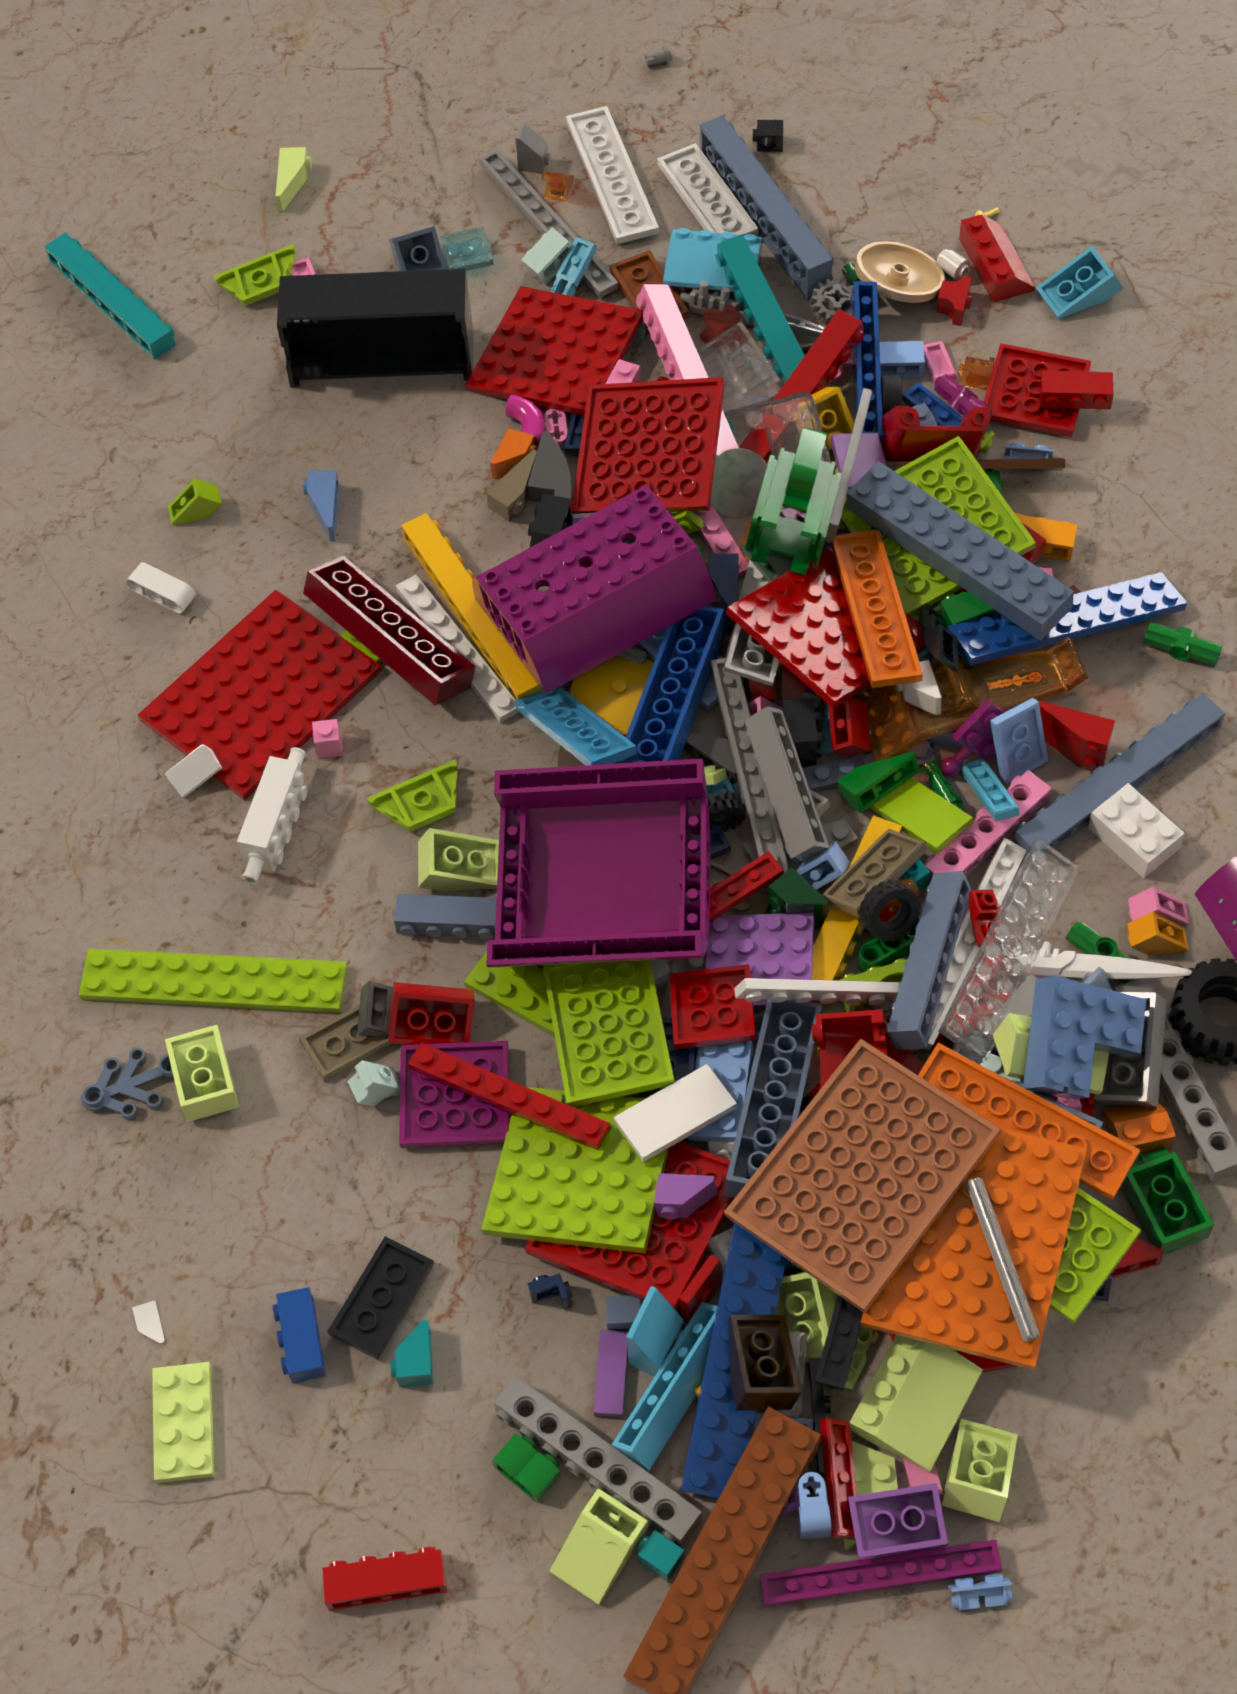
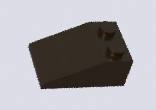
(762, 1363)

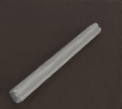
(1002, 1260)

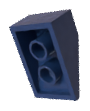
(724, 576)

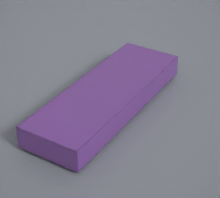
(611, 1374)

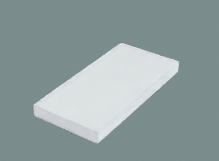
(675, 1113)

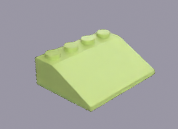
(915, 1400)

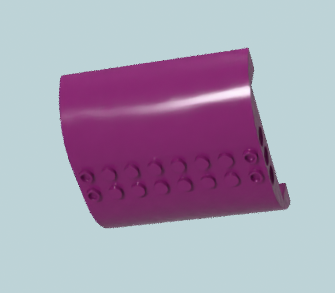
(602, 864)

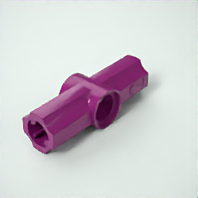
(957, 395)

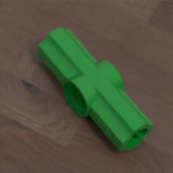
(1182, 643)
(1092, 943)

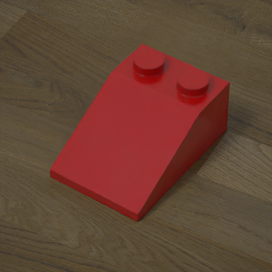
(1077, 734)

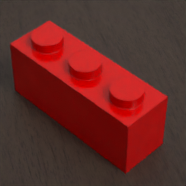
(1076, 390)

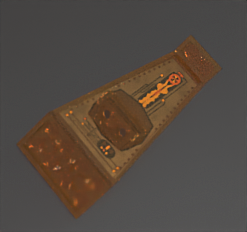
(1005, 681)

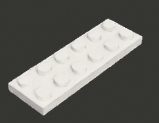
(705, 192)

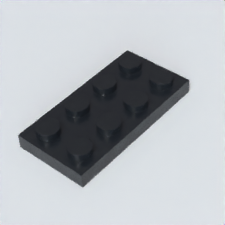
(381, 1297)

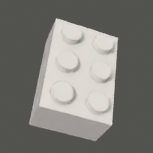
(1136, 830)

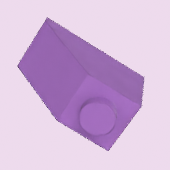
(682, 1194)

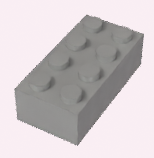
(1136, 1077)

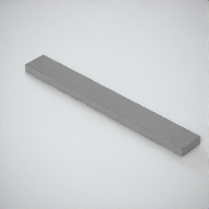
(848, 464)

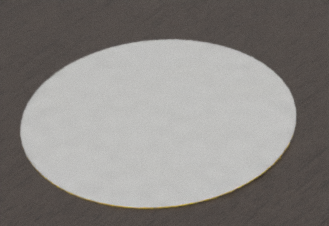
(737, 482)

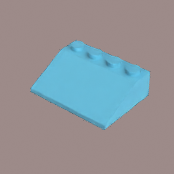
(693, 258)

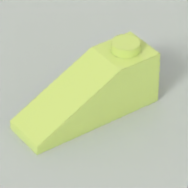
(291, 174)

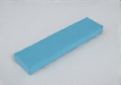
(989, 789)

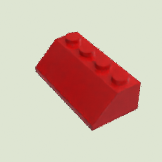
(994, 258)

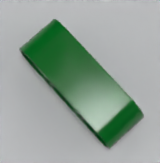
(882, 953)

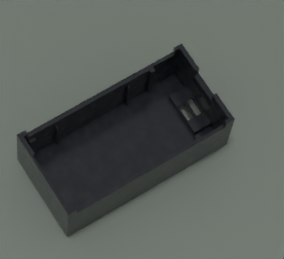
(375, 324)

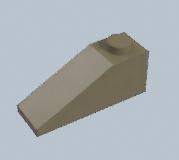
(511, 492)

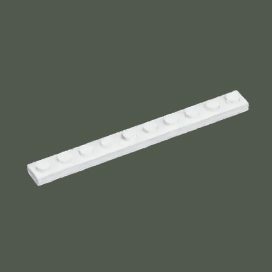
(997, 877)

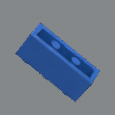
(299, 1335)

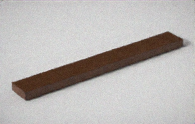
(1006, 464)

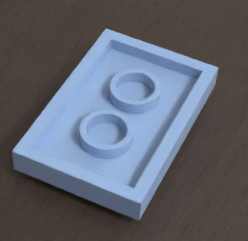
(1019, 740)

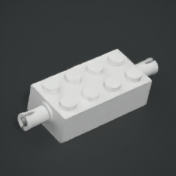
(272, 815)

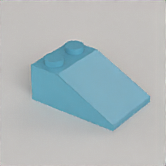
(1079, 285)
(653, 1333)

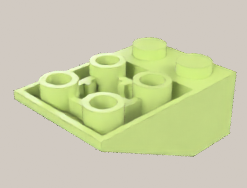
(599, 1546)

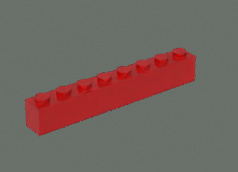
(815, 369)

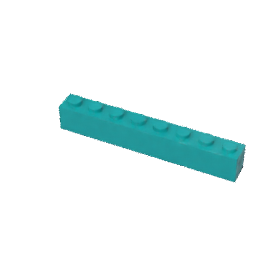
(110, 295)
(759, 306)

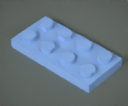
(733, 1068)

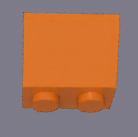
(1140, 1127)

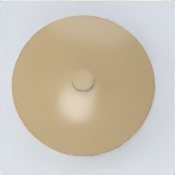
(900, 271)

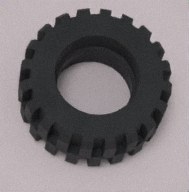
(1195, 1029)

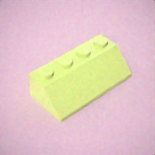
(1012, 1044)

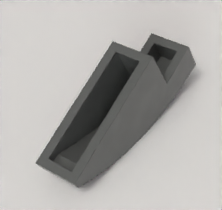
(549, 472)

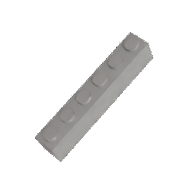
(786, 784)

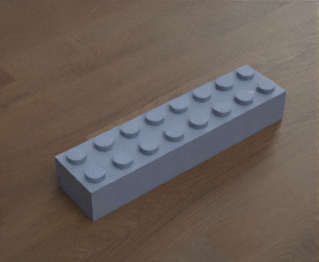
(773, 1087)

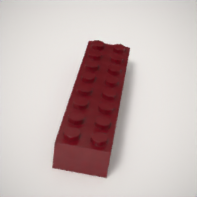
(389, 630)

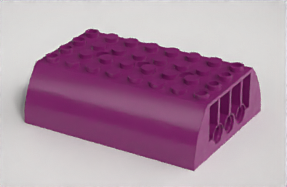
(598, 608)

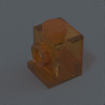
(976, 372)

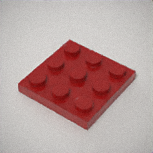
(707, 1007)

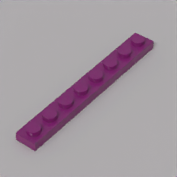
(880, 1573)

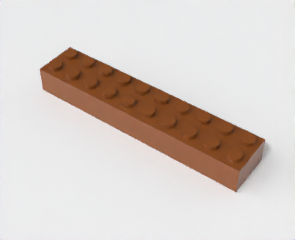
(723, 1556)

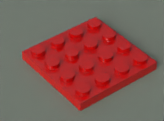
(1015, 390)

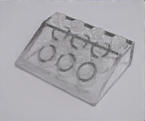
(743, 367)

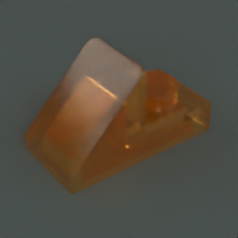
(557, 185)

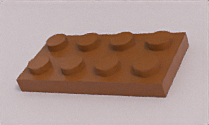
(638, 271)

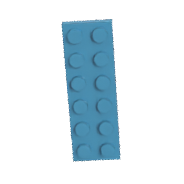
(575, 727)

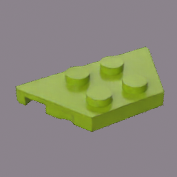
(258, 277)
(420, 798)

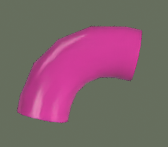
(527, 414)

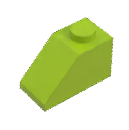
(194, 502)

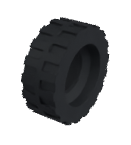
(878, 898)

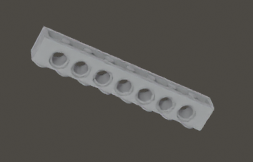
(1215, 1163)
(521, 1395)

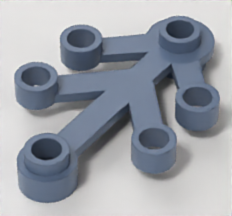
(126, 1085)

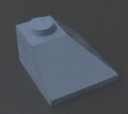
(418, 251)

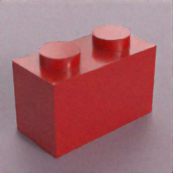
(849, 727)

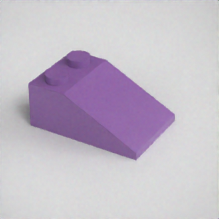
(898, 1521)

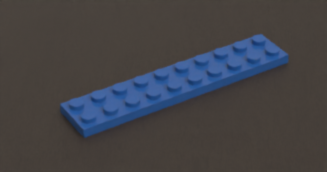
(1091, 613)
(719, 1431)

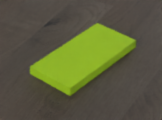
(923, 814)

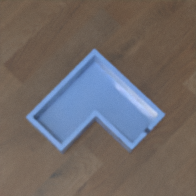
(1067, 1027)

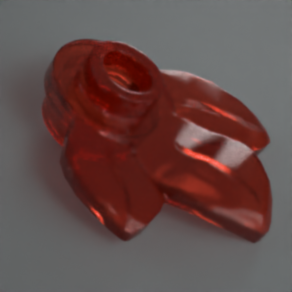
(718, 322)

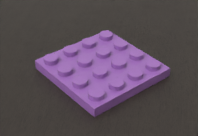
(770, 943)

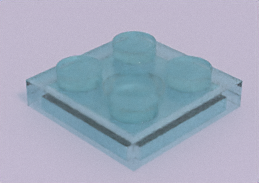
(467, 249)

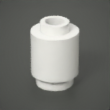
(953, 264)

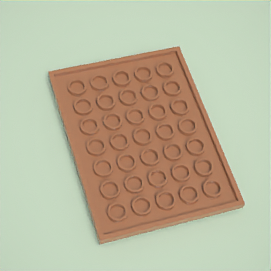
(862, 1174)

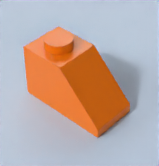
(511, 451)

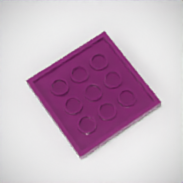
(444, 1116)

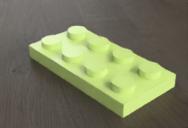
(182, 1422)

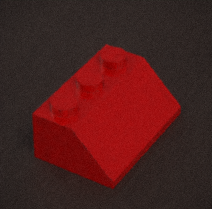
(430, 1014)

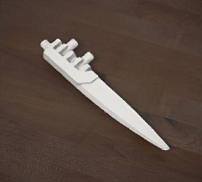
(1074, 965)

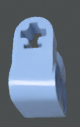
(813, 1512)

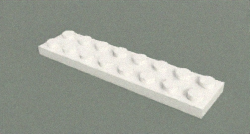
(612, 175)

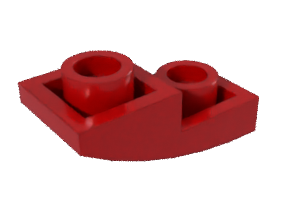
(983, 909)

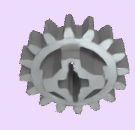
(830, 298)

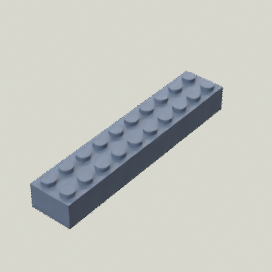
(769, 208)
(960, 550)

